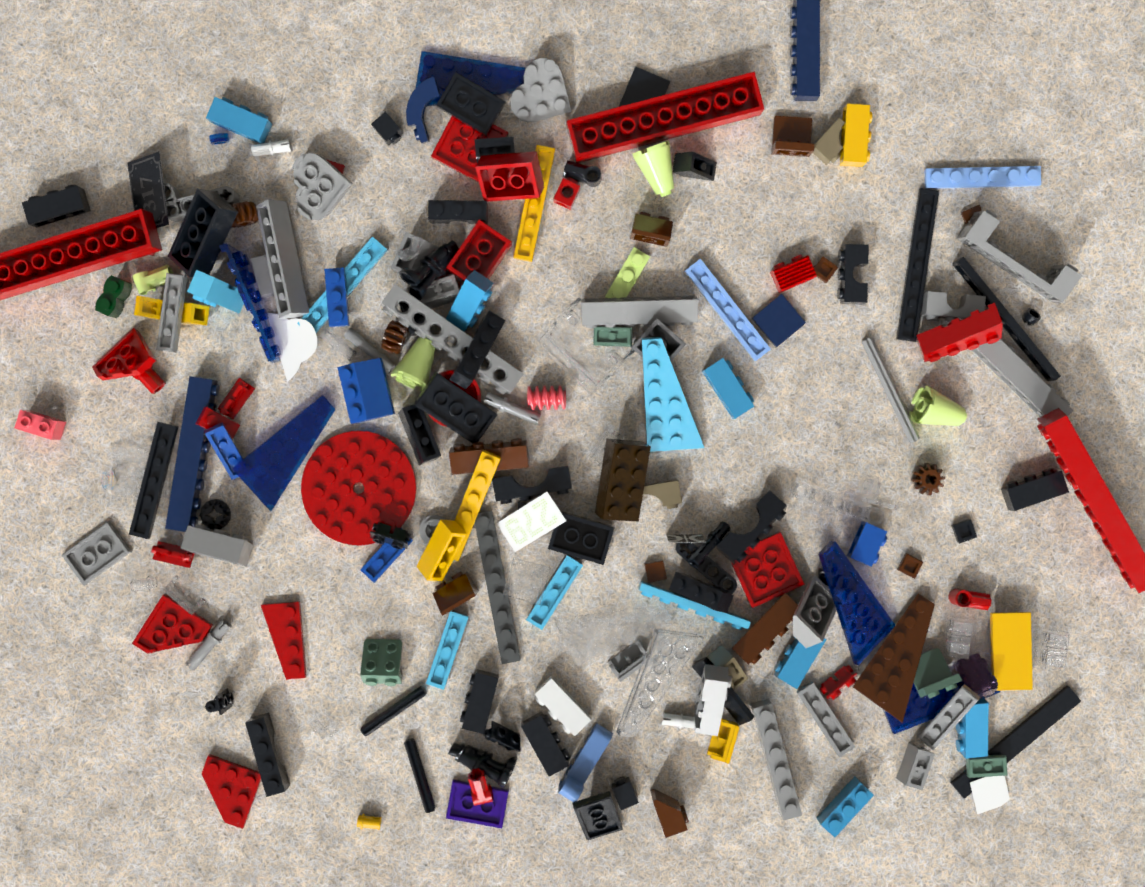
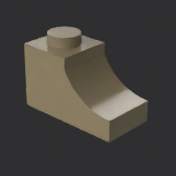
(829, 146)
(666, 492)
(723, 658)

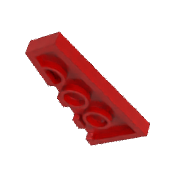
(287, 635)

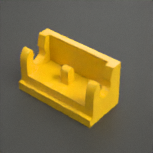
(723, 744)

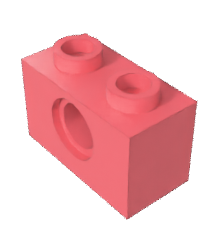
(40, 424)

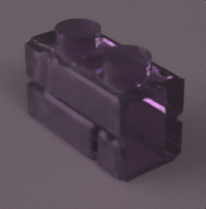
(976, 675)

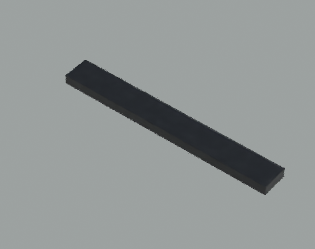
(917, 265)
(1008, 321)
(1025, 733)

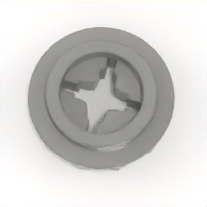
(425, 530)

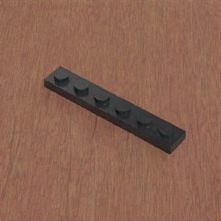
(153, 480)

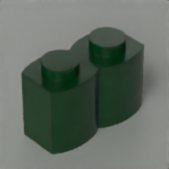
(113, 297)

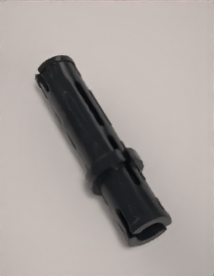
(712, 540)

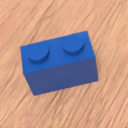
(867, 544)

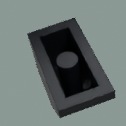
(694, 166)

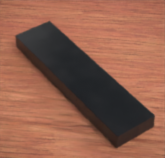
(733, 704)

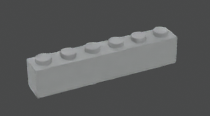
(282, 259)
(639, 311)
(1021, 378)
(776, 759)

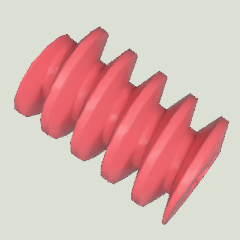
(546, 397)

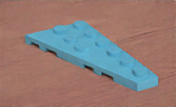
(666, 410)

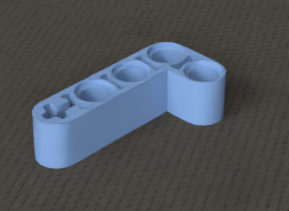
(585, 761)

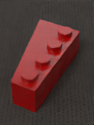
(961, 334)

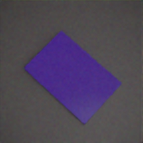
(462, 807)

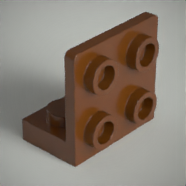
(792, 136)

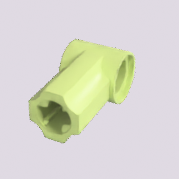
(150, 280)

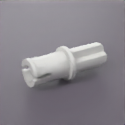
(271, 148)
(679, 720)

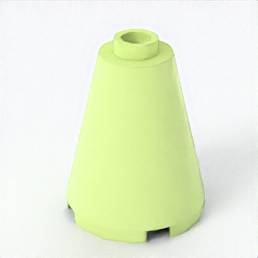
(657, 167)
(416, 364)
(936, 409)

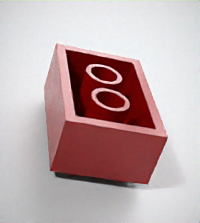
(510, 176)
(480, 252)

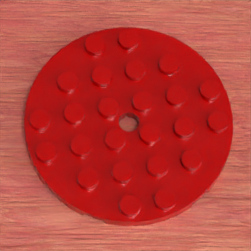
(354, 459)

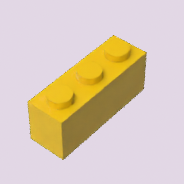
(855, 135)
(441, 550)

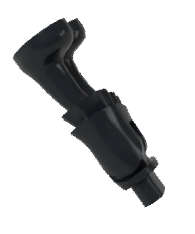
(435, 263)
(476, 758)

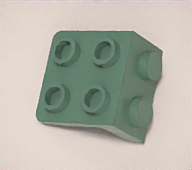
(381, 662)
(934, 674)

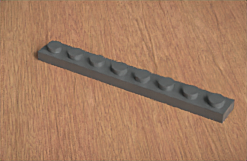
(495, 585)

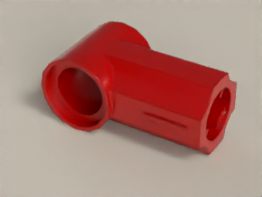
(151, 380)
(970, 599)
(480, 789)

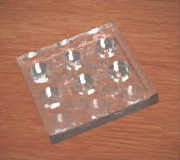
(129, 469)

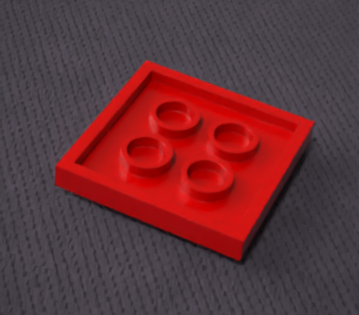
(457, 146)
(767, 571)

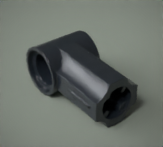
(580, 173)

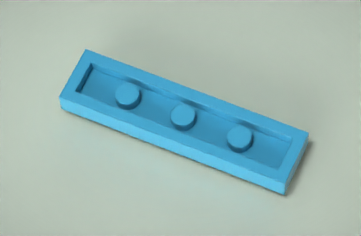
(554, 592)
(447, 649)

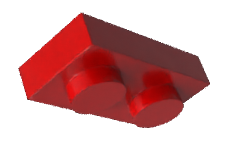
(210, 418)

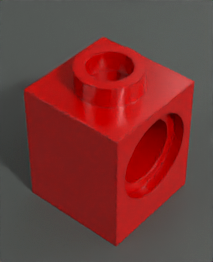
(560, 199)

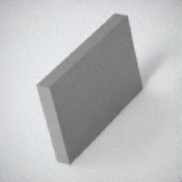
(96, 553)

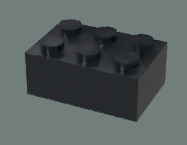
(582, 538)

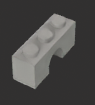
(936, 306)

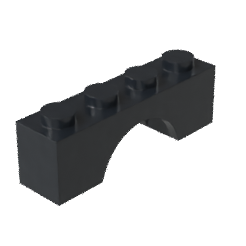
(477, 350)
(507, 488)
(736, 545)
(262, 740)

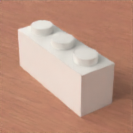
(562, 706)

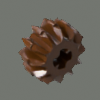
(246, 214)
(394, 337)
(935, 479)

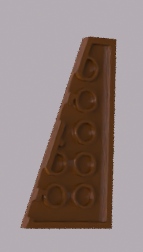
(893, 668)

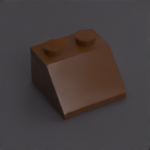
(651, 229)
(455, 592)
(670, 813)

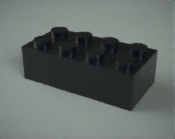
(202, 232)

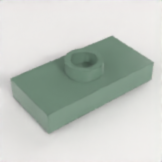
(613, 336)
(987, 766)

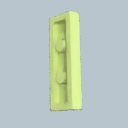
(628, 274)

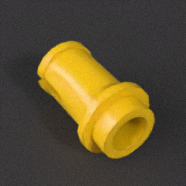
(368, 822)

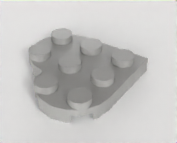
(541, 94)
(318, 186)

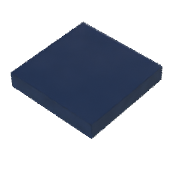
(778, 320)

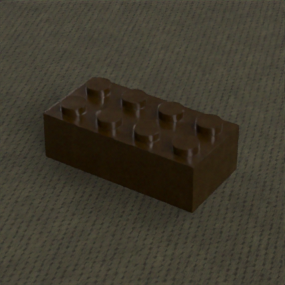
(622, 480)

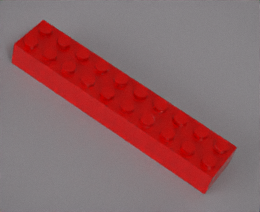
(665, 117)
(78, 252)
(1095, 496)

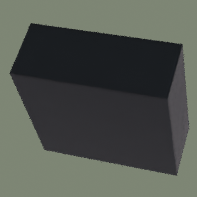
(964, 531)

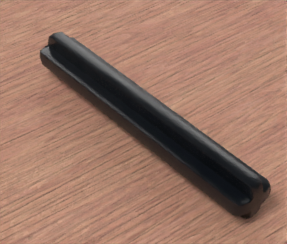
(393, 711)
(419, 775)

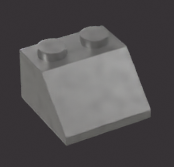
(657, 329)

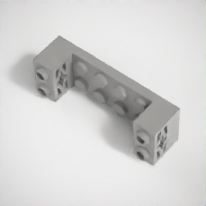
(1054, 286)

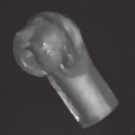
(412, 251)

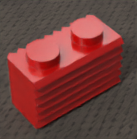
(793, 273)

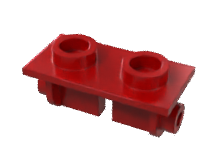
(236, 398)
(172, 554)
(833, 688)

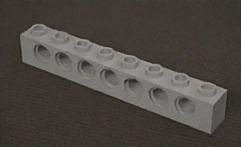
(447, 329)

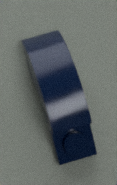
(417, 103)

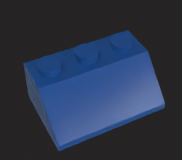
(366, 390)

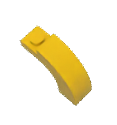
(151, 308)

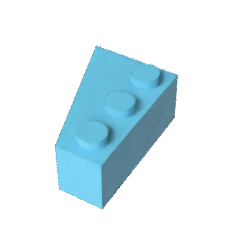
(215, 292)

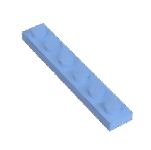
(982, 177)
(727, 310)

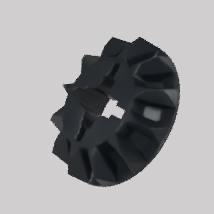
(221, 508)

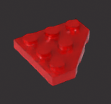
(126, 358)
(170, 627)
(231, 788)

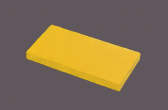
(1011, 650)

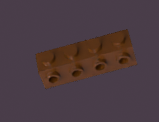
(465, 458)
(765, 630)

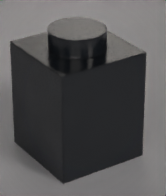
(387, 129)
(624, 792)

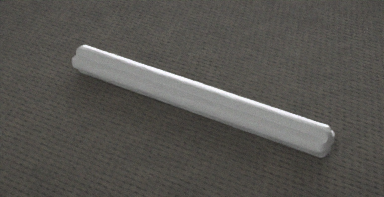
(890, 390)

